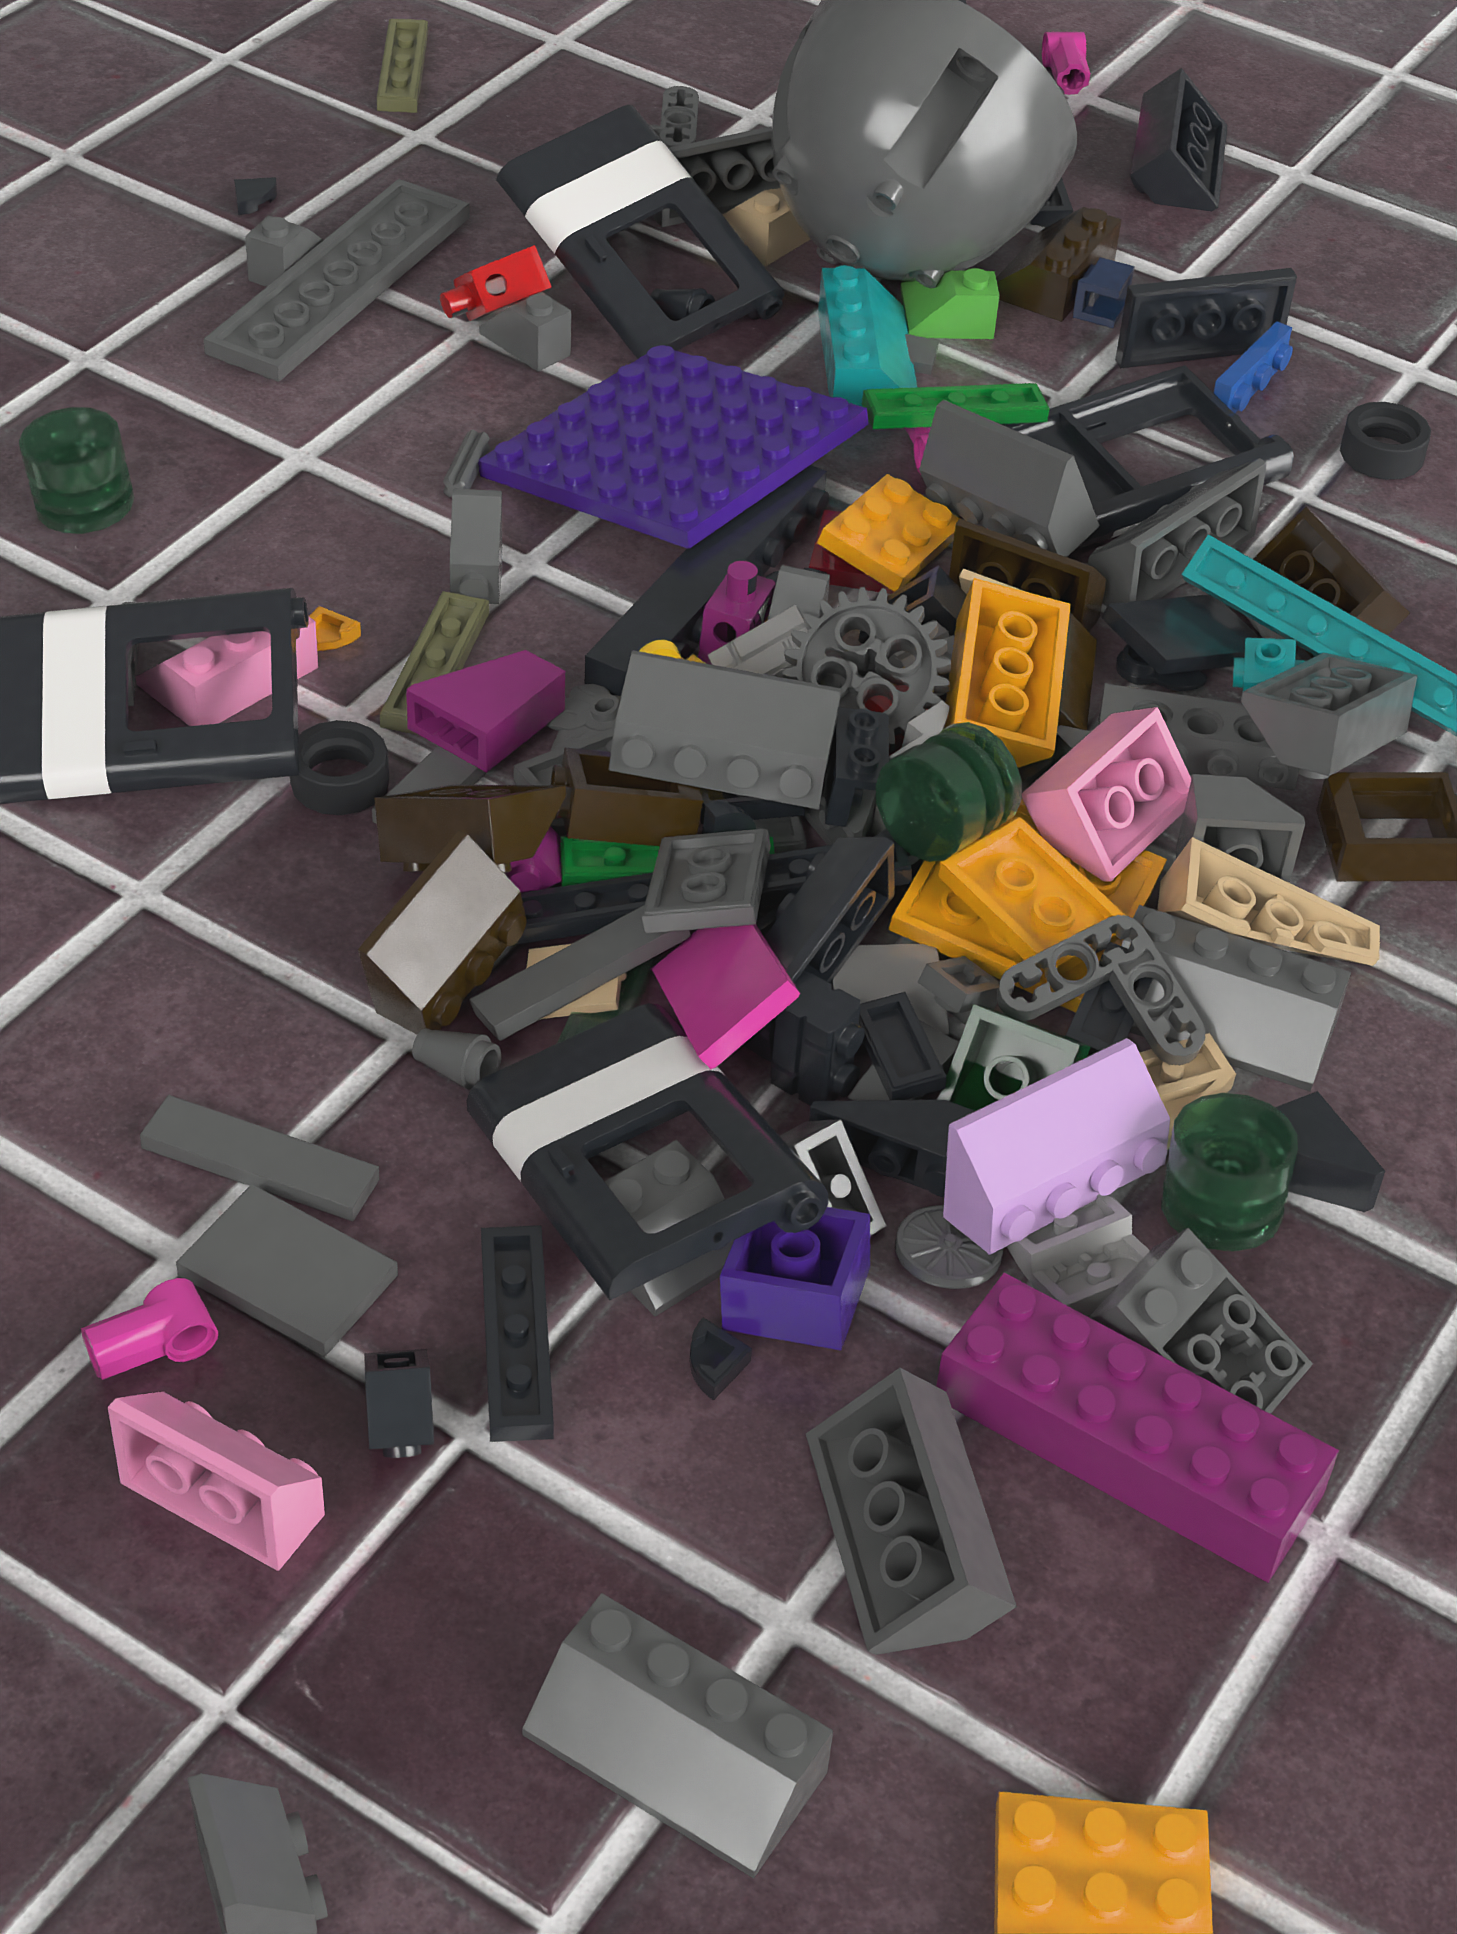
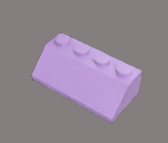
(1054, 1147)

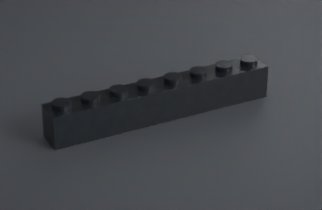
(677, 599)

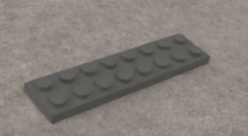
(336, 280)

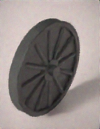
(941, 1253)

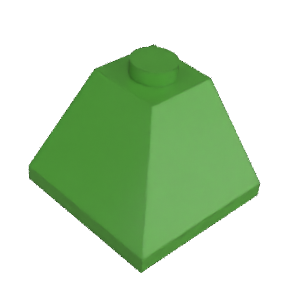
(957, 308)

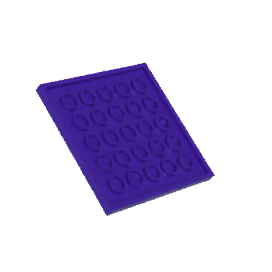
(673, 445)

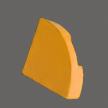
(334, 629)

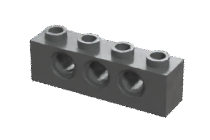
(1208, 733)

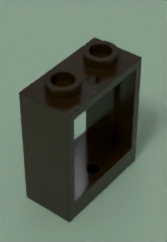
(1389, 795)
(622, 805)

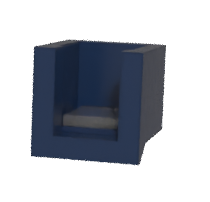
(1103, 292)

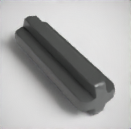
(465, 463)

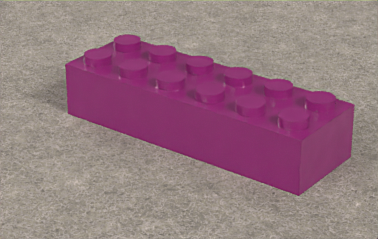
(1136, 1426)

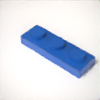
(1255, 367)

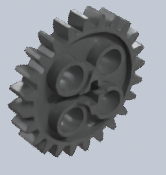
(889, 632)

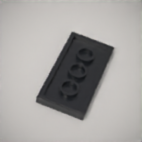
(1201, 316)

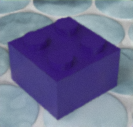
(798, 1283)

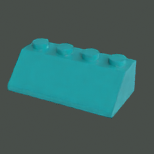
(862, 335)

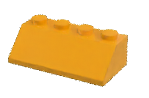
(1009, 667)

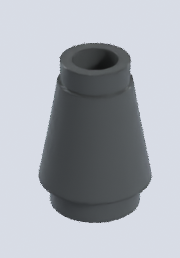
(457, 1055)

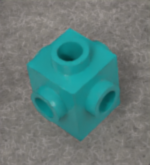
(1263, 660)

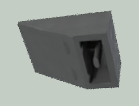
(1204, 1321)

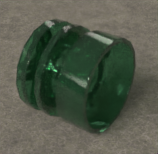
(77, 470)
(948, 791)
(1229, 1171)

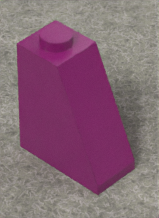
(487, 707)

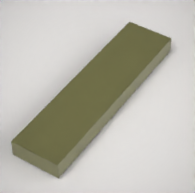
(402, 65)
(438, 651)

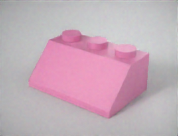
(222, 675)
(1111, 793)
(215, 1476)

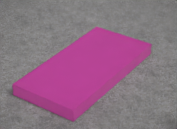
(724, 988)

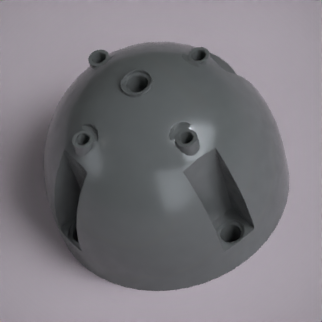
(915, 136)

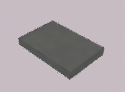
(707, 881)
(287, 1269)

